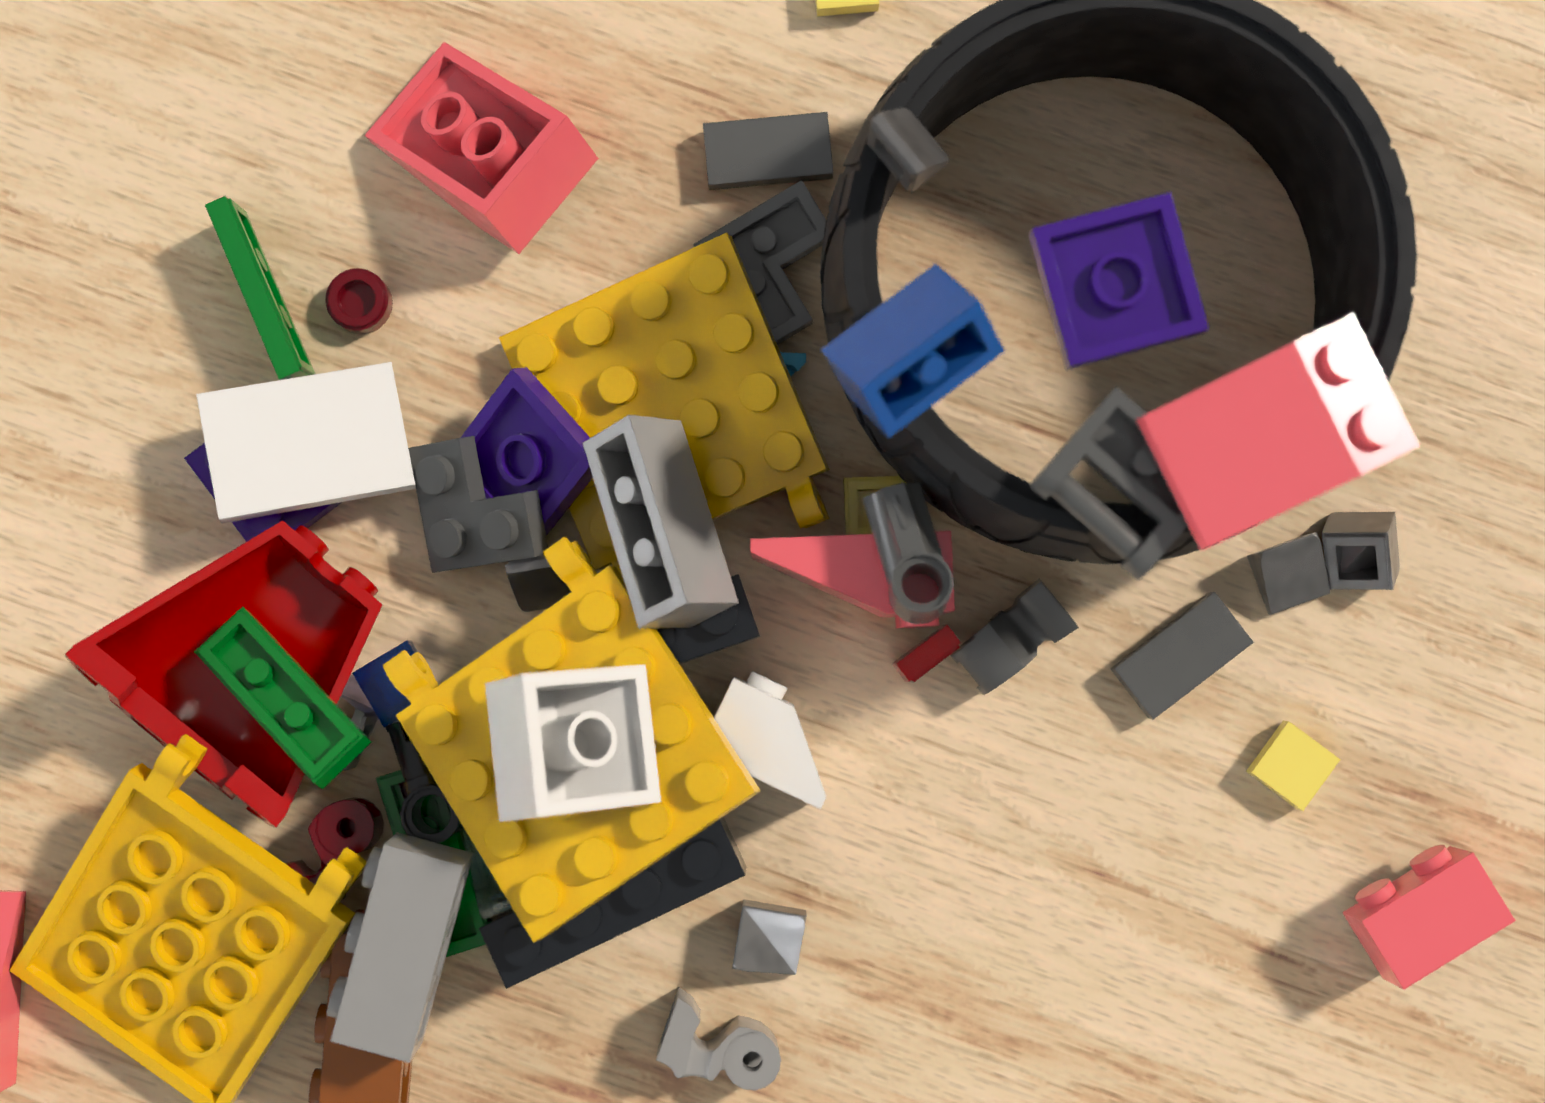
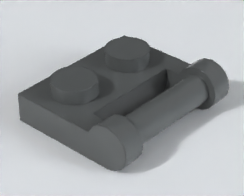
(1120, 454)

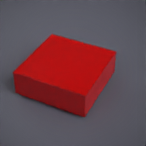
(927, 654)

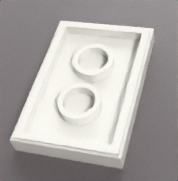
(305, 442)

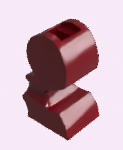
(342, 824)

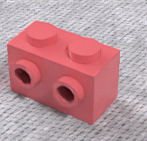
(1427, 914)

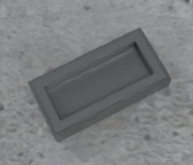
(768, 151)
(1182, 655)

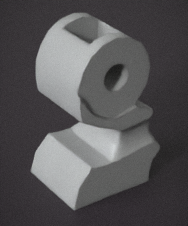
(742, 1048)

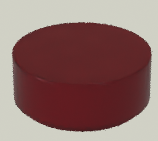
(359, 301)

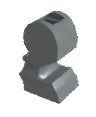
(1013, 637)

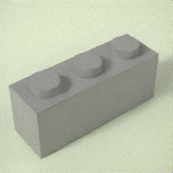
(659, 522)
(398, 946)

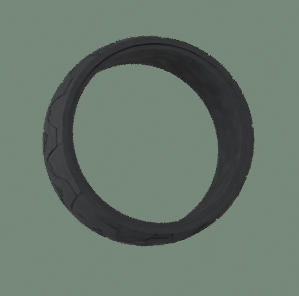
(1220, 54)

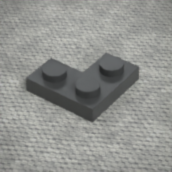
(771, 240)
(457, 518)

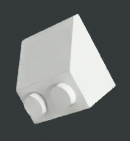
(769, 737)
(572, 741)

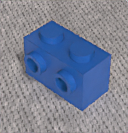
(913, 349)

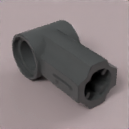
(908, 547)

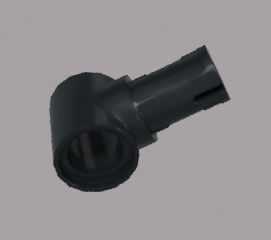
(417, 786)

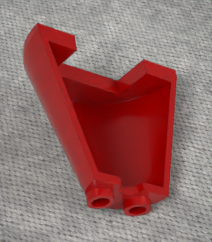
(169, 691)

